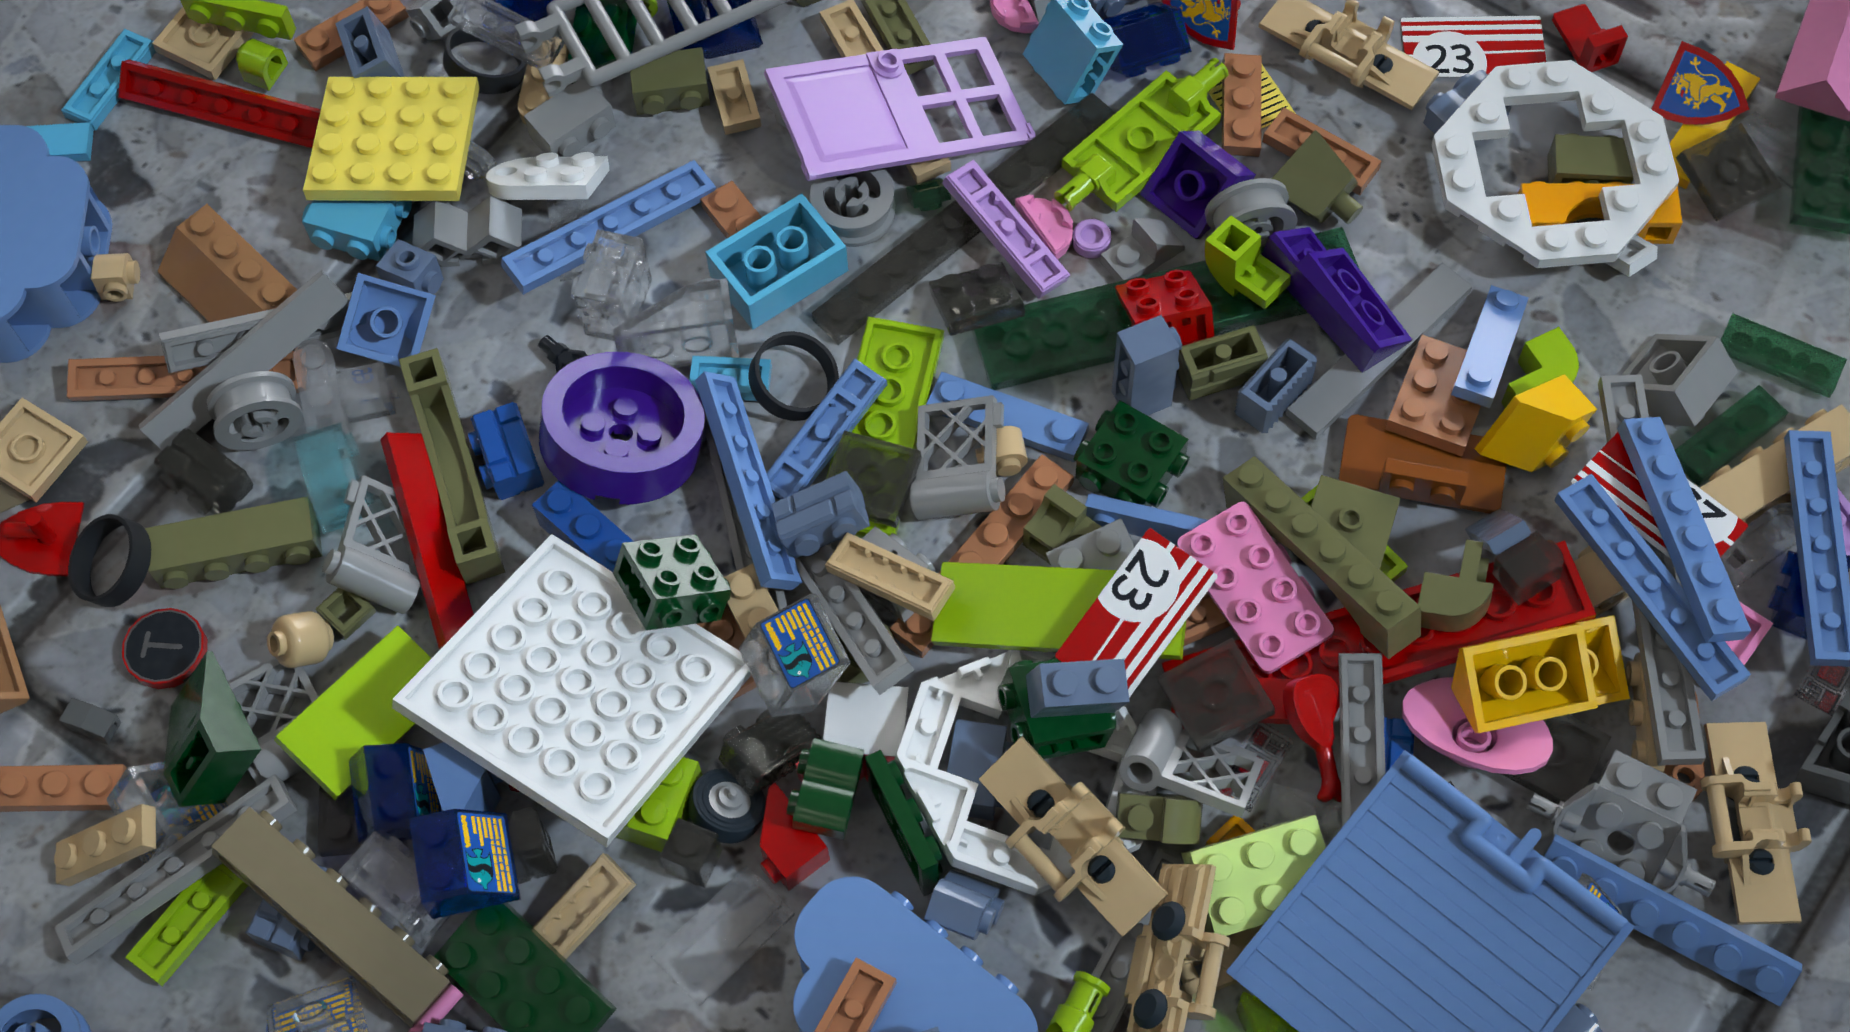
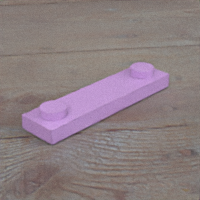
(1006, 229)

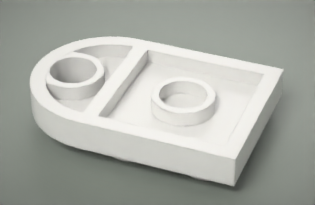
(548, 177)

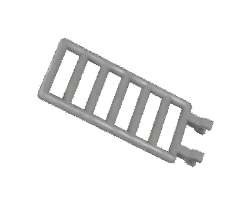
(559, 76)

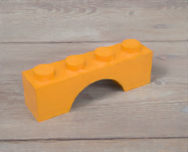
(1579, 200)

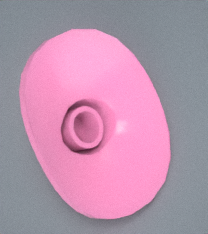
(1442, 725)

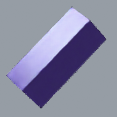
(1337, 296)

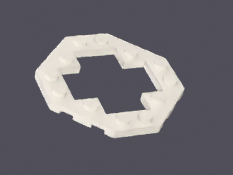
(1507, 216)
(948, 798)

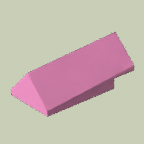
(1820, 60)

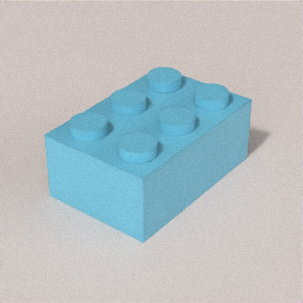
(778, 260)

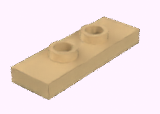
(890, 576)
(584, 905)

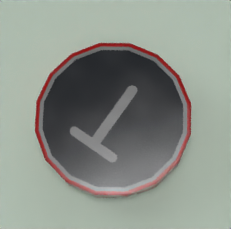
(164, 648)

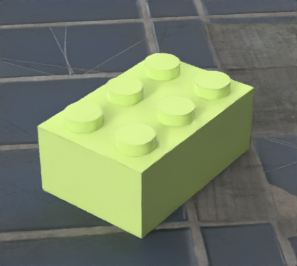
(1256, 872)

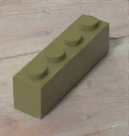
(234, 543)

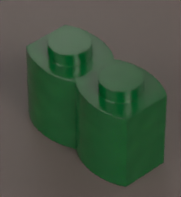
(827, 788)

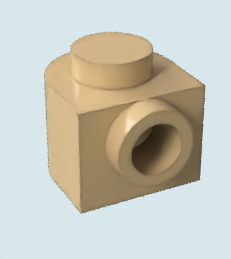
(115, 276)
(1010, 451)

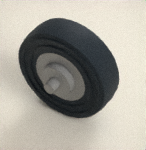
(724, 807)

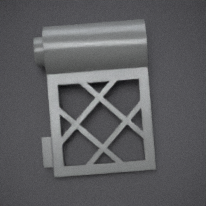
(965, 487)
(363, 568)
(272, 757)
(1156, 757)

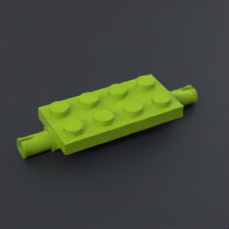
(1130, 145)

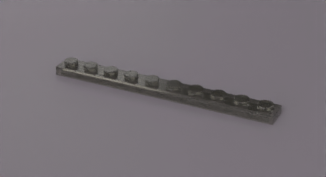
(953, 227)

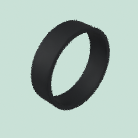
(488, 83)
(806, 343)
(85, 549)

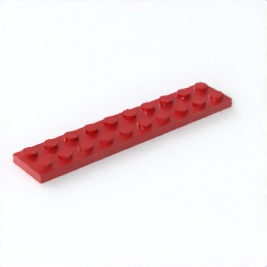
(1555, 606)

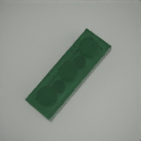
(1782, 355)
(1730, 434)

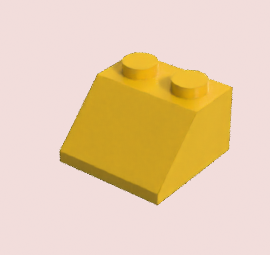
(1538, 426)

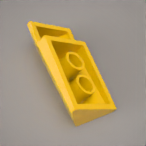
(1540, 674)

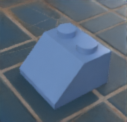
(461, 781)

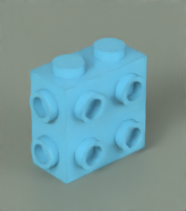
(1072, 49)
(355, 227)

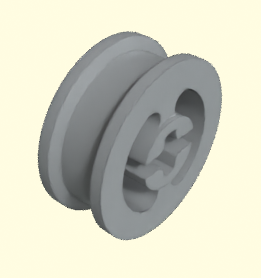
(1257, 204)
(866, 216)
(254, 410)

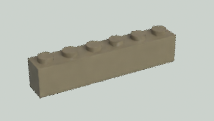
(330, 915)

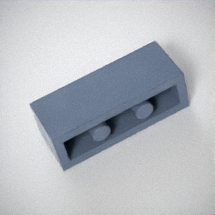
(1146, 365)

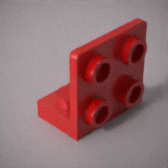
(1174, 297)

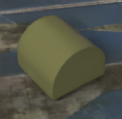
(345, 612)

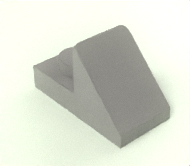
(1143, 251)

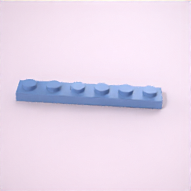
(627, 215)
(747, 480)
(1683, 530)
(1820, 546)
(1650, 586)
(1683, 926)

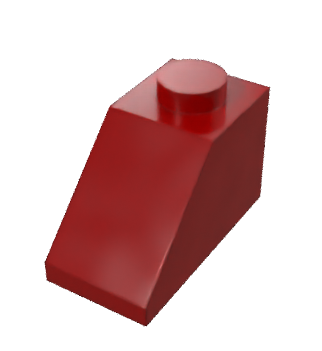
(788, 852)

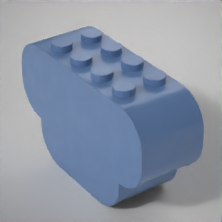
(46, 242)
(933, 977)

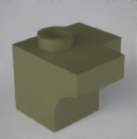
(1056, 523)

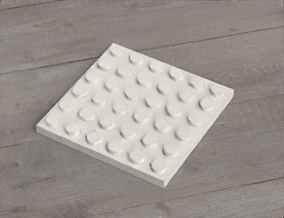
(572, 691)

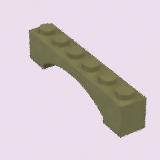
(452, 466)
(1374, 601)

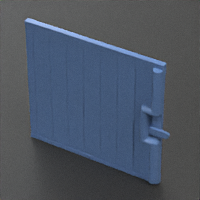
(1429, 923)

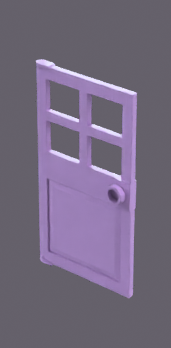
(867, 116)

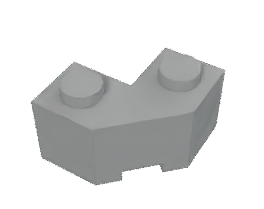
(454, 234)

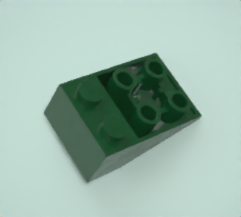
(207, 738)

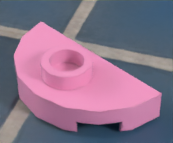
(1014, 15)
(1049, 221)

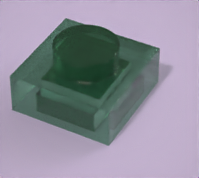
(927, 195)

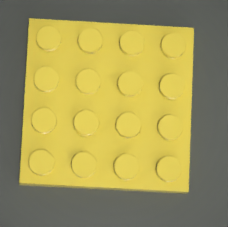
(392, 139)

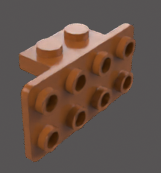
(1417, 470)

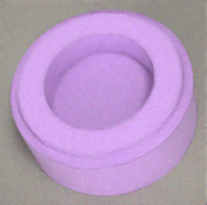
(1091, 238)

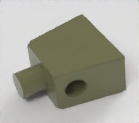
(1319, 182)

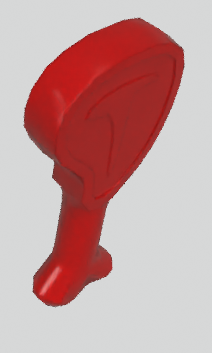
(1311, 709)

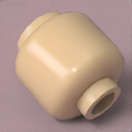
(300, 639)

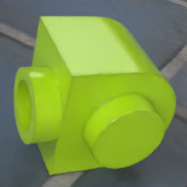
(260, 63)

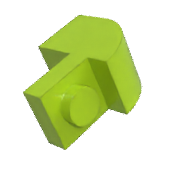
(1238, 266)
(1542, 361)

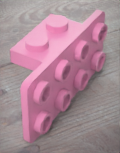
(1258, 588)

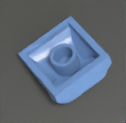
(385, 320)

